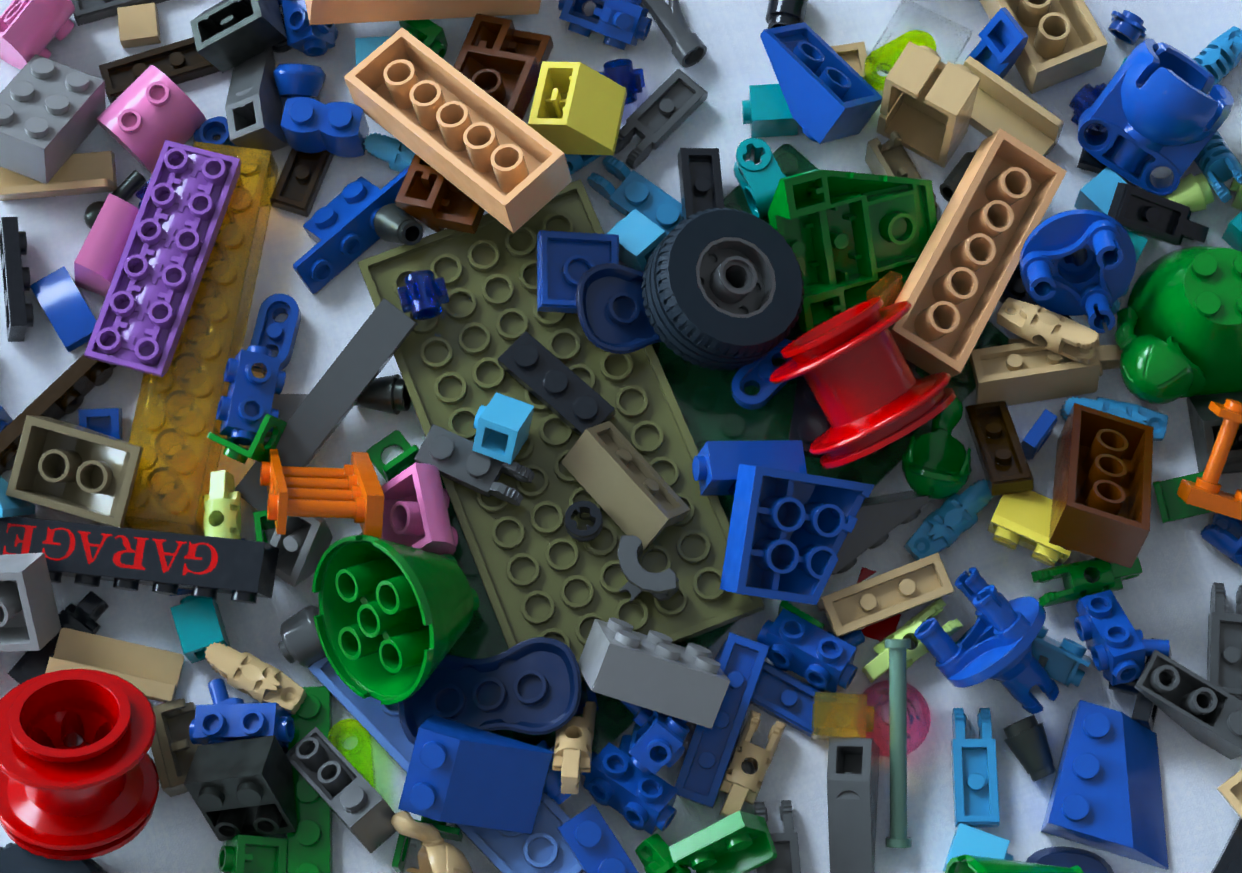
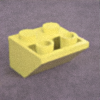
(577, 108)
(1026, 521)

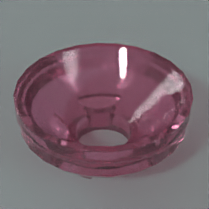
(917, 717)

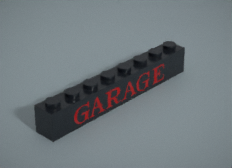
(145, 558)

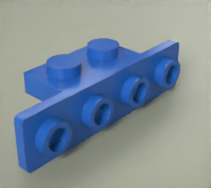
(344, 230)

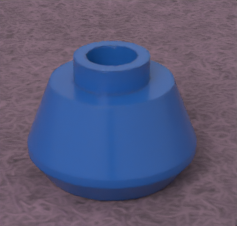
(299, 80)

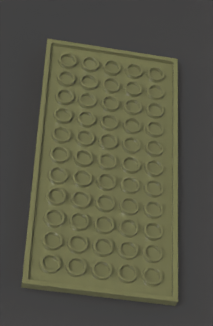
(526, 559)

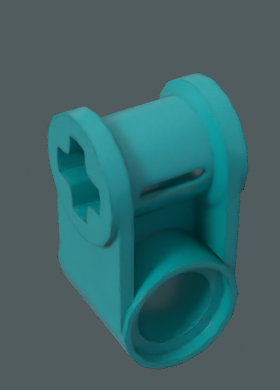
(759, 180)

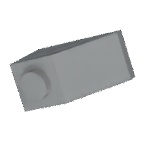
(300, 548)

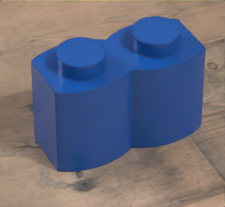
(320, 127)

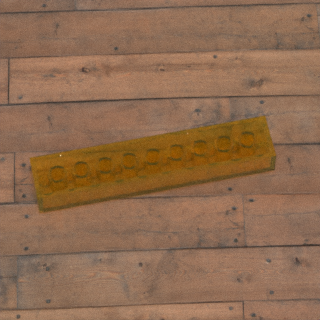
(182, 406)

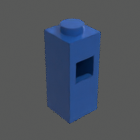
(719, 461)

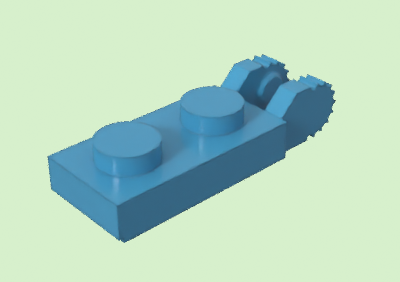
(637, 194)
(974, 772)

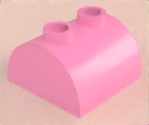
(30, 27)
(149, 114)
(104, 245)
(418, 511)

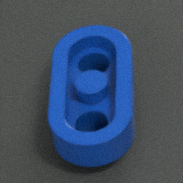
(277, 335)
(758, 375)

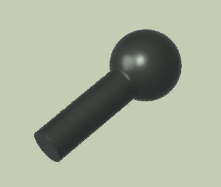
(124, 191)

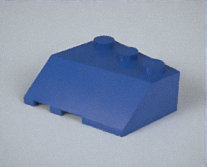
(787, 532)
(1109, 787)

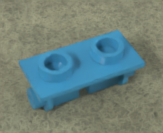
(1062, 658)

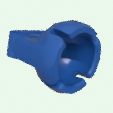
(1155, 116)

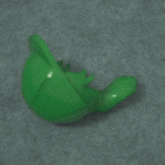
(1154, 368)
(936, 461)

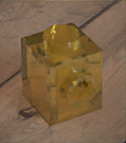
(841, 716)

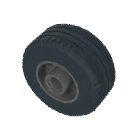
(722, 289)

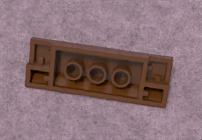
(508, 69)

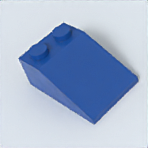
(819, 84)
(474, 777)

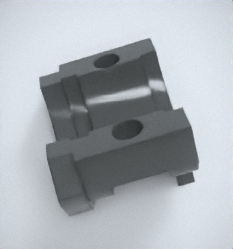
(660, 585)

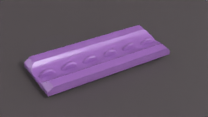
(164, 259)

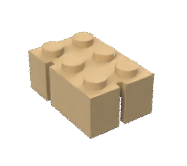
(927, 103)

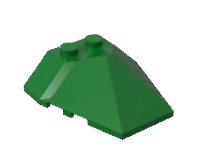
(850, 233)

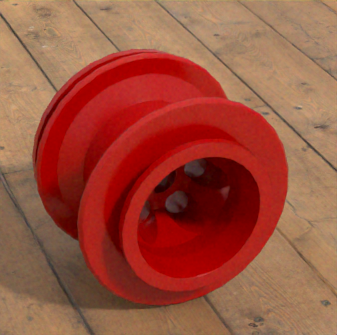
(862, 382)
(76, 764)

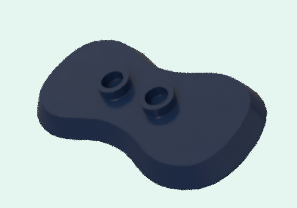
(613, 309)
(519, 690)

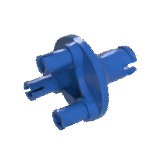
(1078, 265)
(995, 645)

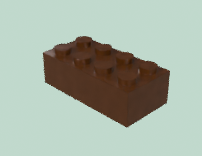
(1102, 486)

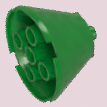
(1199, 303)
(389, 614)

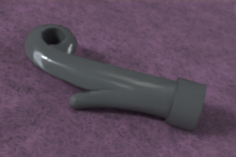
(685, 45)

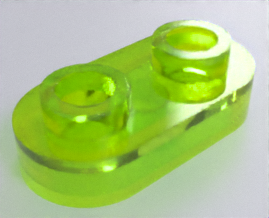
(887, 55)
(362, 755)

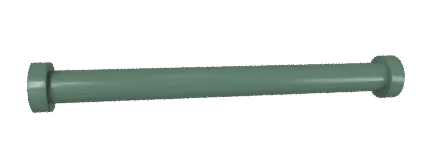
(898, 743)

